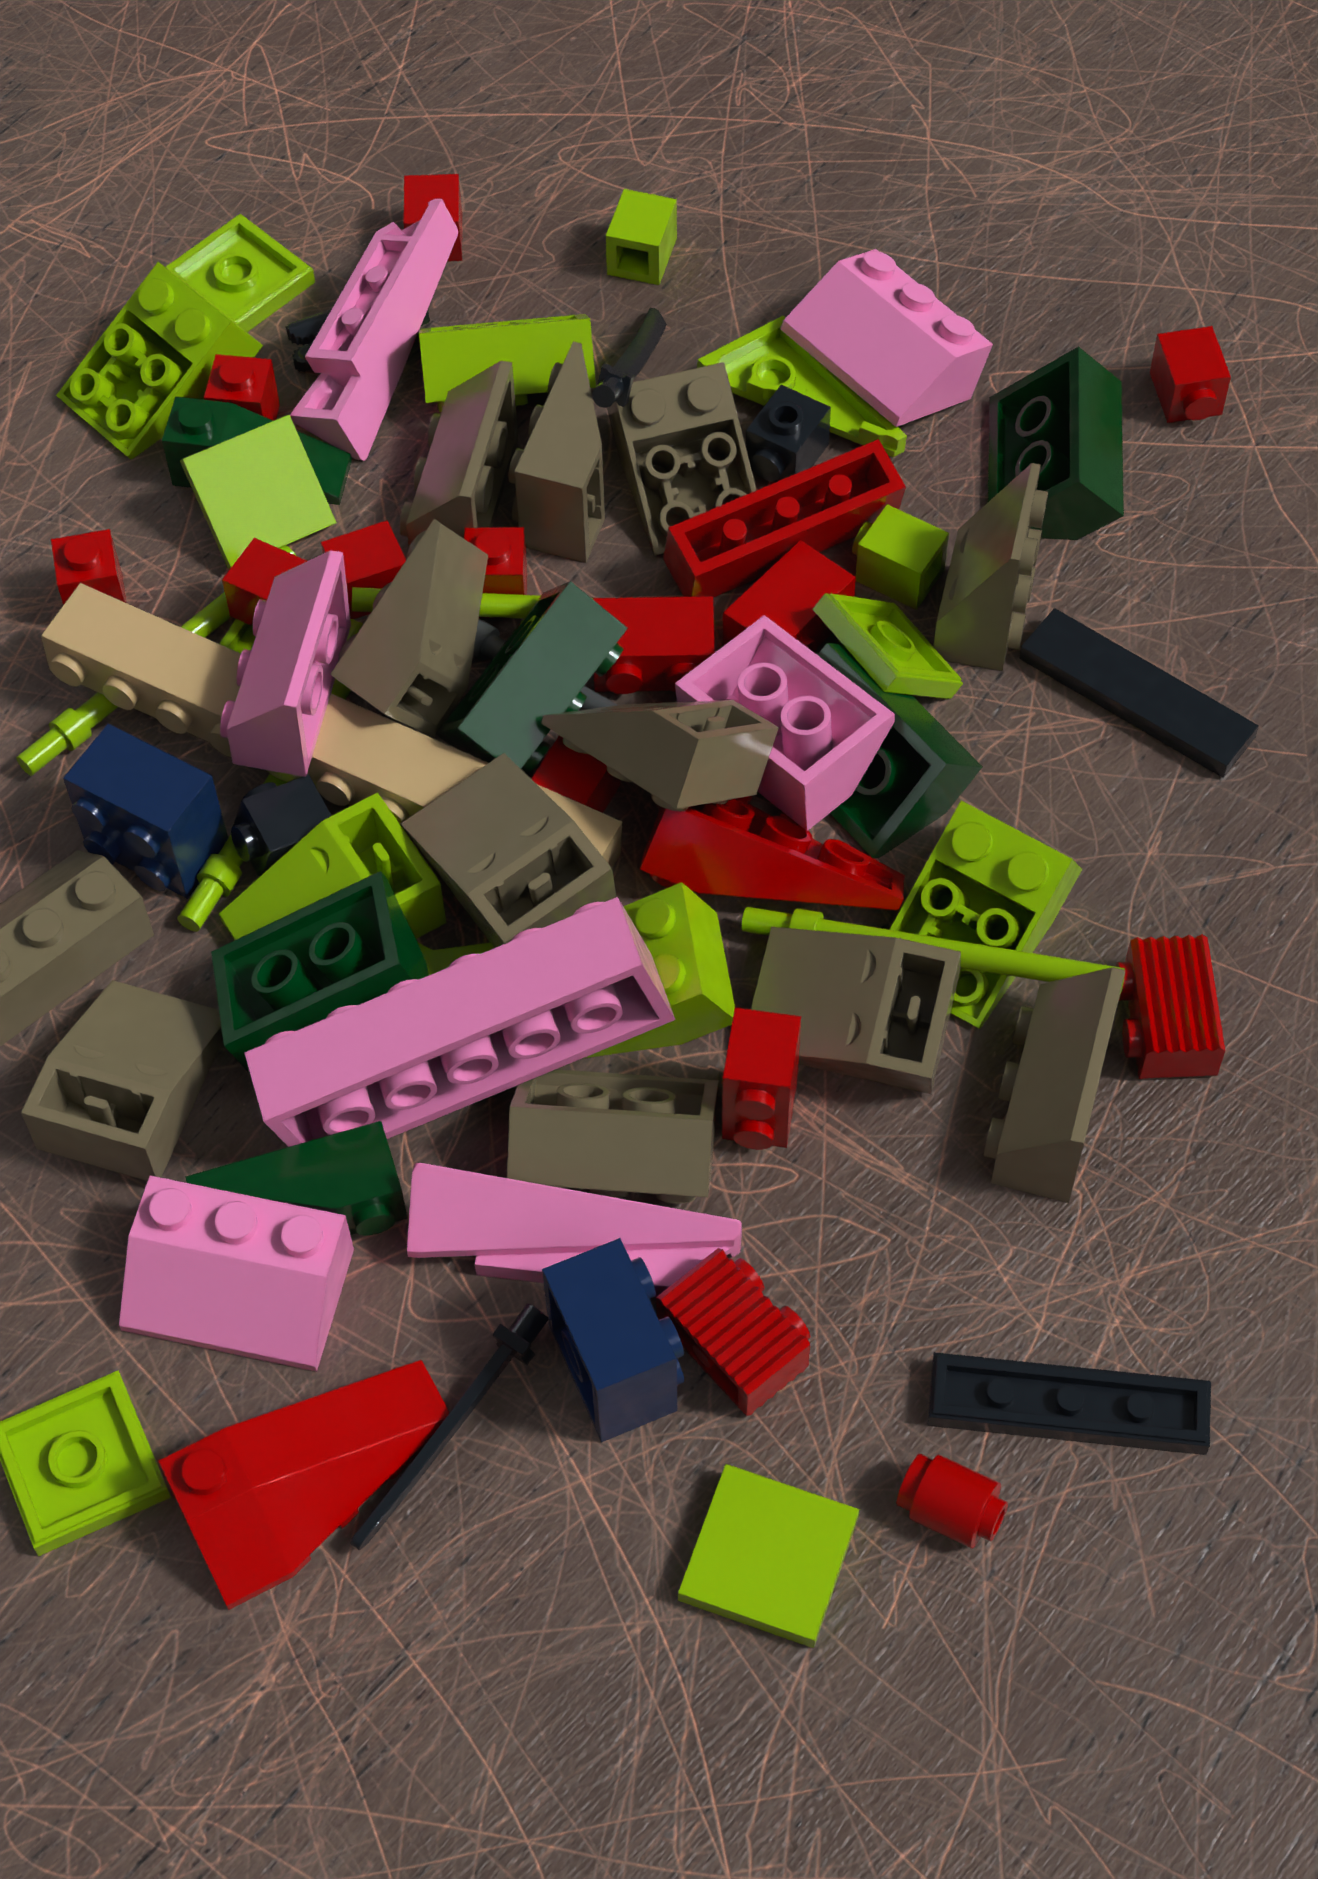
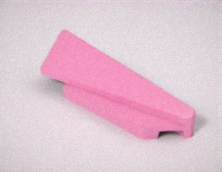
(373, 331)
(529, 1226)

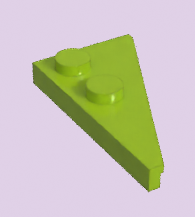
(770, 358)

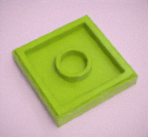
(243, 272)
(258, 489)
(888, 646)
(79, 1463)
(769, 1555)

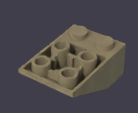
(681, 448)
(561, 467)
(992, 576)
(422, 633)
(675, 749)
(509, 852)
(863, 1002)
(124, 1081)

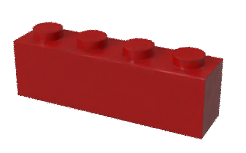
(756, 530)

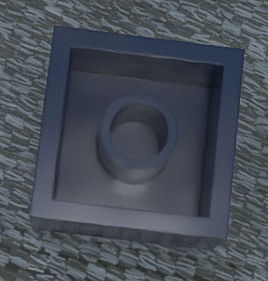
(146, 810)
(613, 1339)

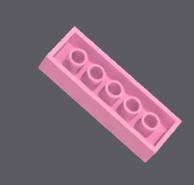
(464, 1030)

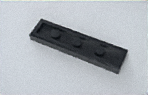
(1139, 692)
(1070, 1403)

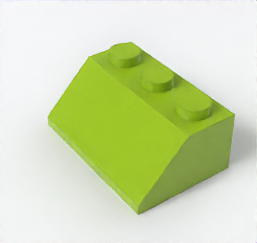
(532, 345)

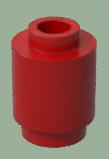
(952, 1500)

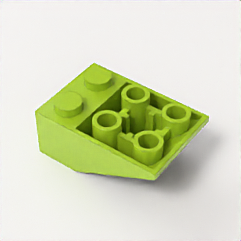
(147, 356)
(335, 856)
(987, 890)
(691, 964)

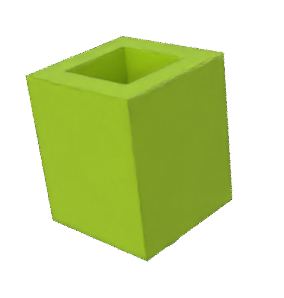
(641, 236)
(900, 556)

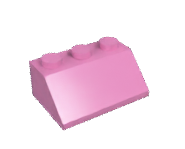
(889, 338)
(289, 669)
(823, 718)
(234, 1273)

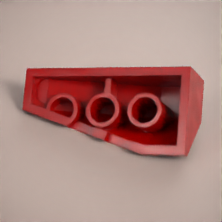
(763, 856)
(291, 1477)

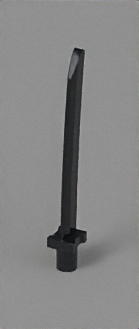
(616, 382)
(512, 1343)

